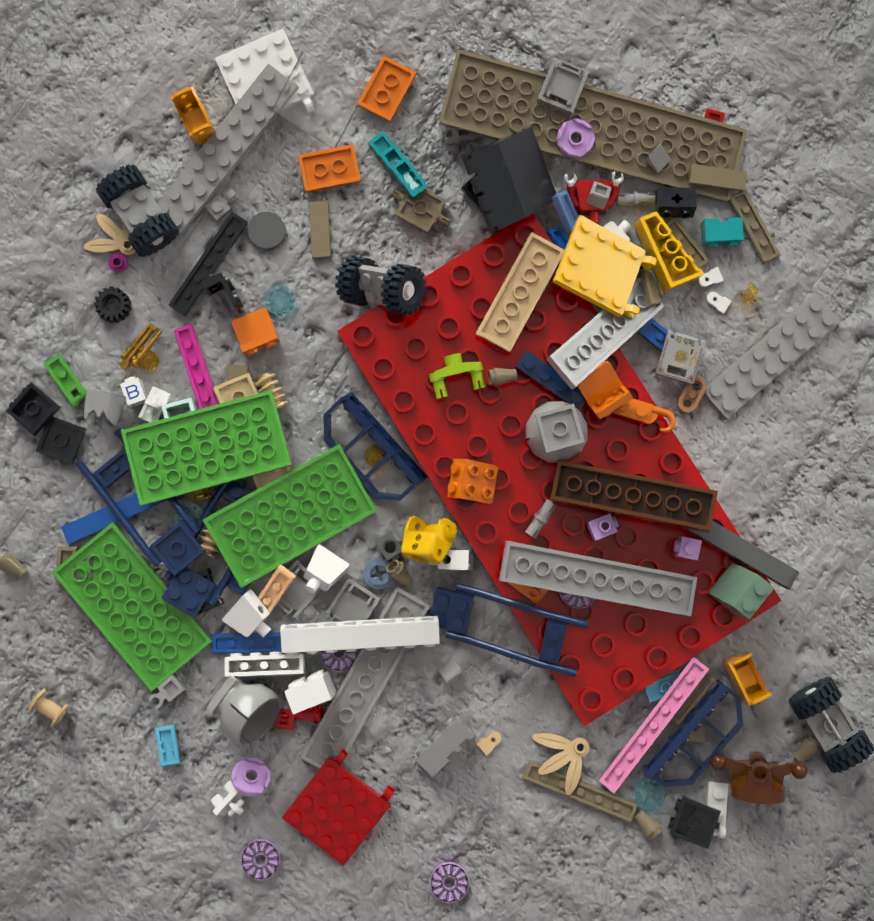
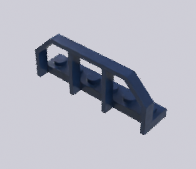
(383, 438)
(691, 724)

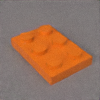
(386, 89)
(329, 168)

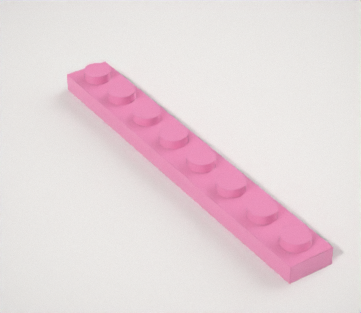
(654, 725)

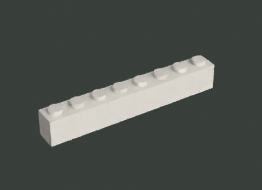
(359, 634)

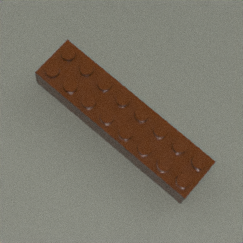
(634, 496)

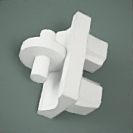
(152, 408)
(230, 804)

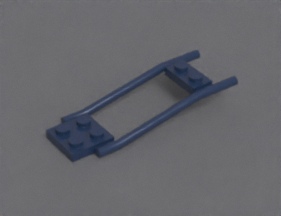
(174, 548)
(188, 589)
(454, 615)

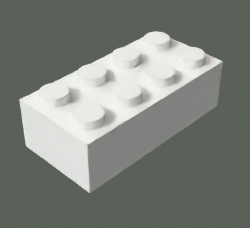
(310, 692)

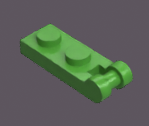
(66, 379)

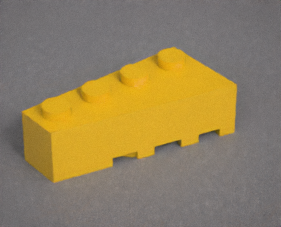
(673, 264)

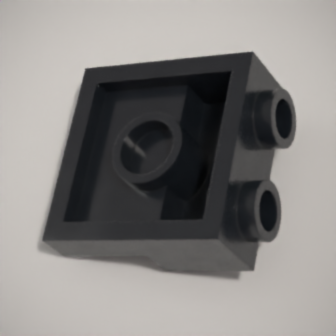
(33, 408)
(694, 821)

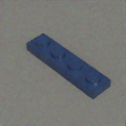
(549, 379)

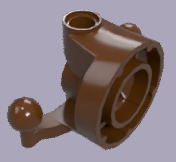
(760, 780)

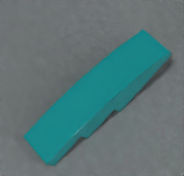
(398, 164)

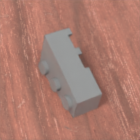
(443, 745)

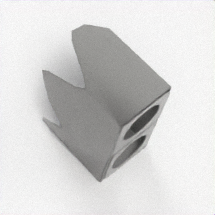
(102, 403)

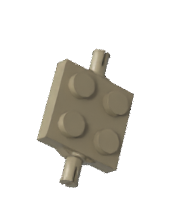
(422, 210)

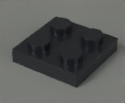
(61, 440)

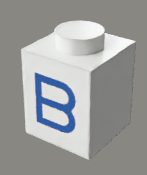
(134, 391)

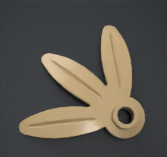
(108, 245)
(559, 760)

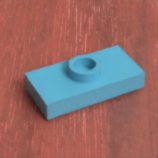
(660, 687)
(168, 745)

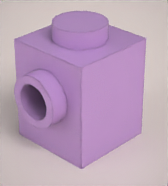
(602, 527)
(687, 548)

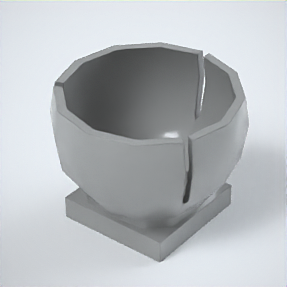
(556, 432)
(245, 710)

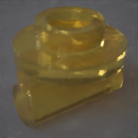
(750, 294)
(149, 361)
(373, 456)

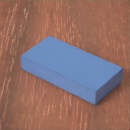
(565, 210)

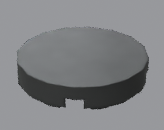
(266, 230)

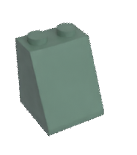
(740, 591)

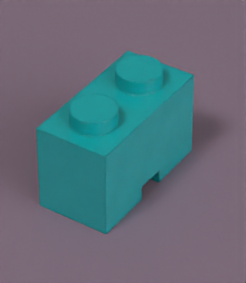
(722, 233)

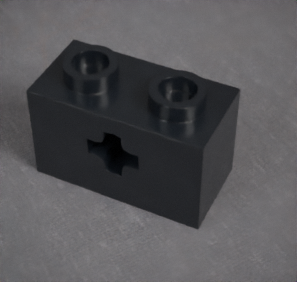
(675, 202)

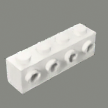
(264, 665)

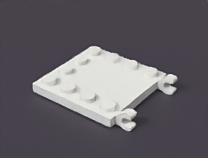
(246, 63)

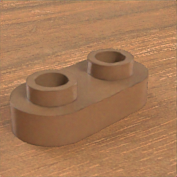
(692, 395)

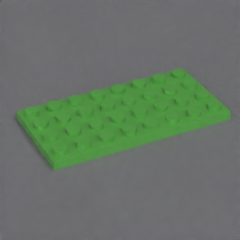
(206, 447)
(289, 515)
(129, 607)

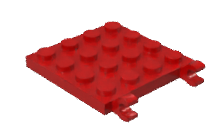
(337, 809)

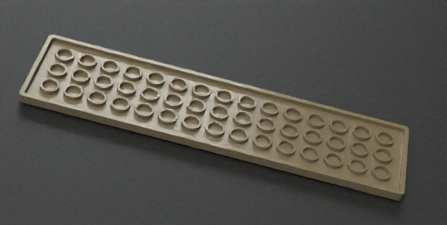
(501, 98)

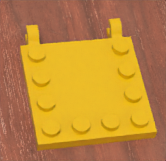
(601, 267)

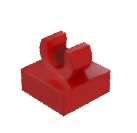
(284, 720)

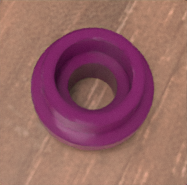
(122, 266)

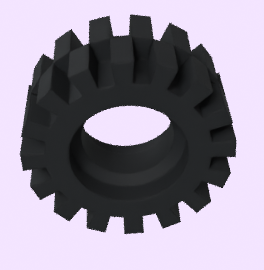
(102, 299)

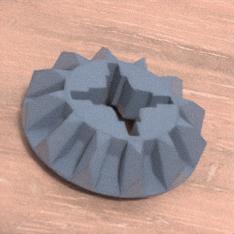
(370, 569)

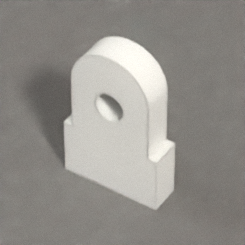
(713, 276)
(720, 304)

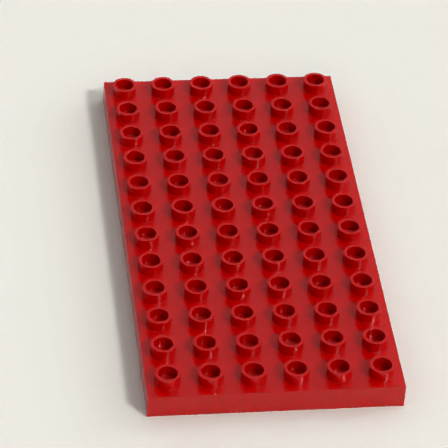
(396, 353)

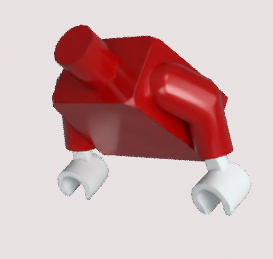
(580, 191)

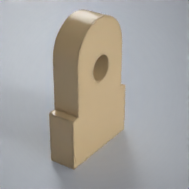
(487, 745)

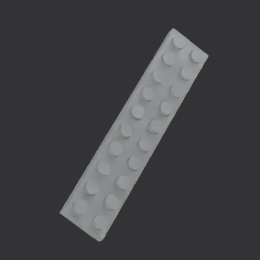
(223, 150)
(597, 578)
(360, 688)

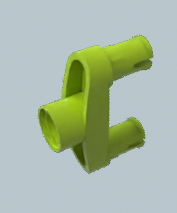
(455, 365)

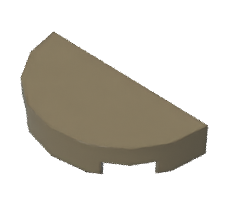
(652, 288)

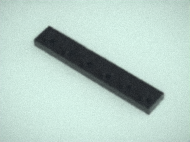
(208, 263)

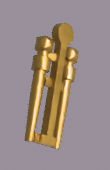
(137, 345)

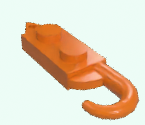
(645, 413)

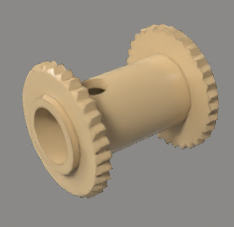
(48, 708)

